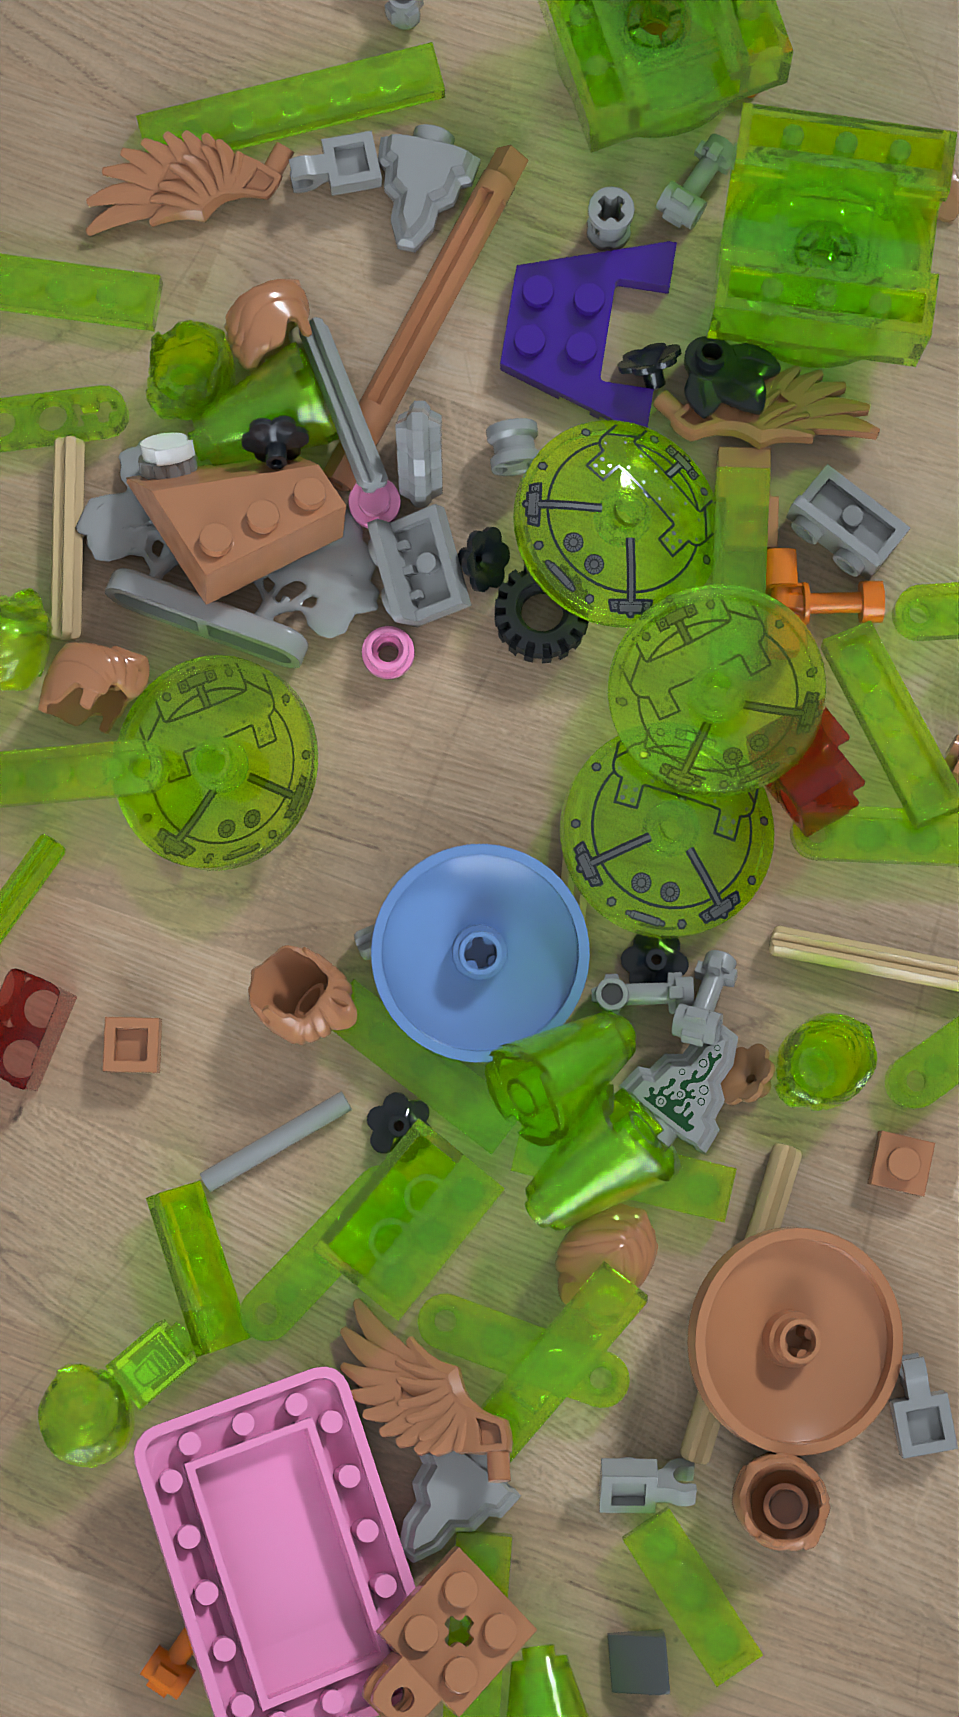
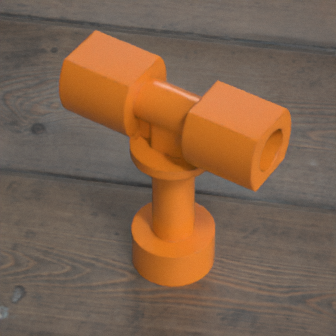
(784, 586)

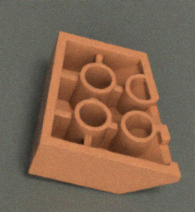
(241, 519)

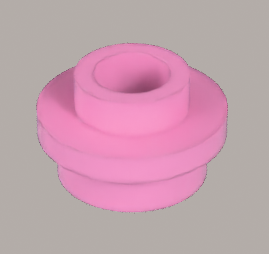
(384, 637)

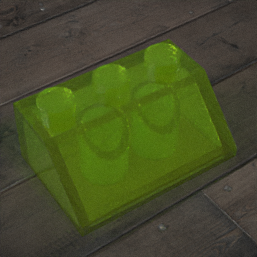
(409, 1219)

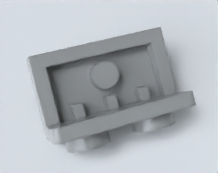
(846, 523)
(418, 566)

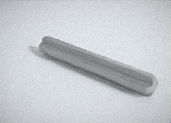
(344, 407)

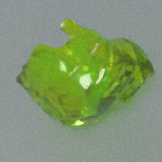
(188, 369)
(23, 639)
(825, 1062)
(85, 1416)

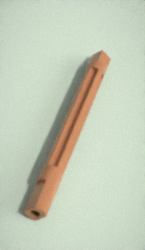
(432, 303)

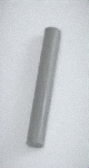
(275, 1141)

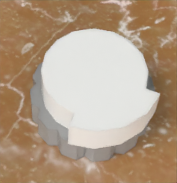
(167, 456)

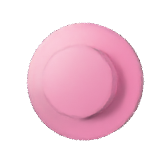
(381, 504)

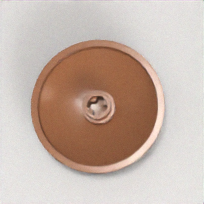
(795, 1341)

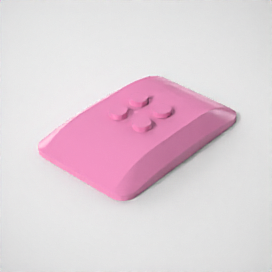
(277, 1546)

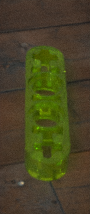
(28, 408)

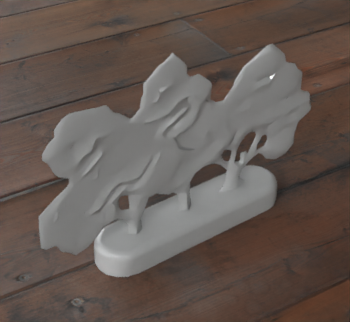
(333, 574)

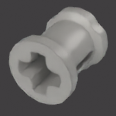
(607, 204)

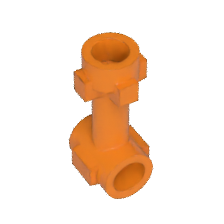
(169, 1669)

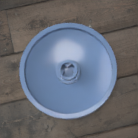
(479, 950)

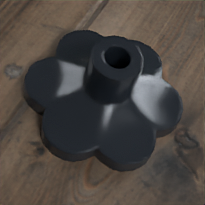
(650, 363)
(275, 440)
(484, 559)
(638, 959)
(382, 1120)

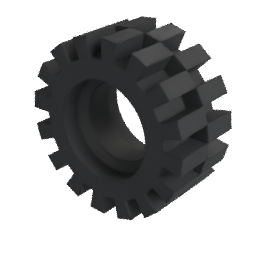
(520, 636)

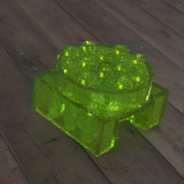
(637, 87)
(837, 191)

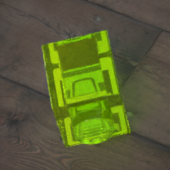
(153, 1362)

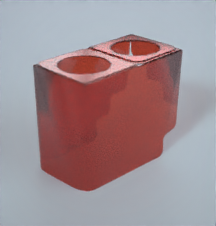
(820, 783)
(44, 1038)

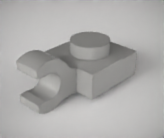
(345, 162)
(921, 1417)
(637, 1484)

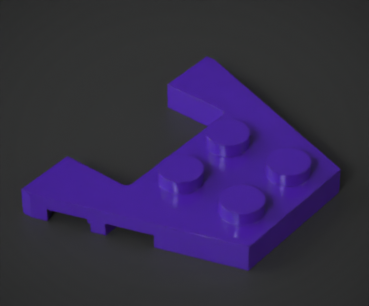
(563, 320)

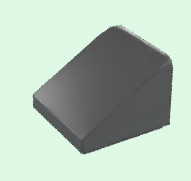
(639, 1662)

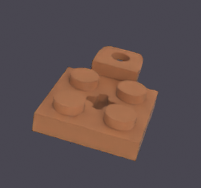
(422, 1659)

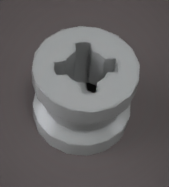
(512, 445)

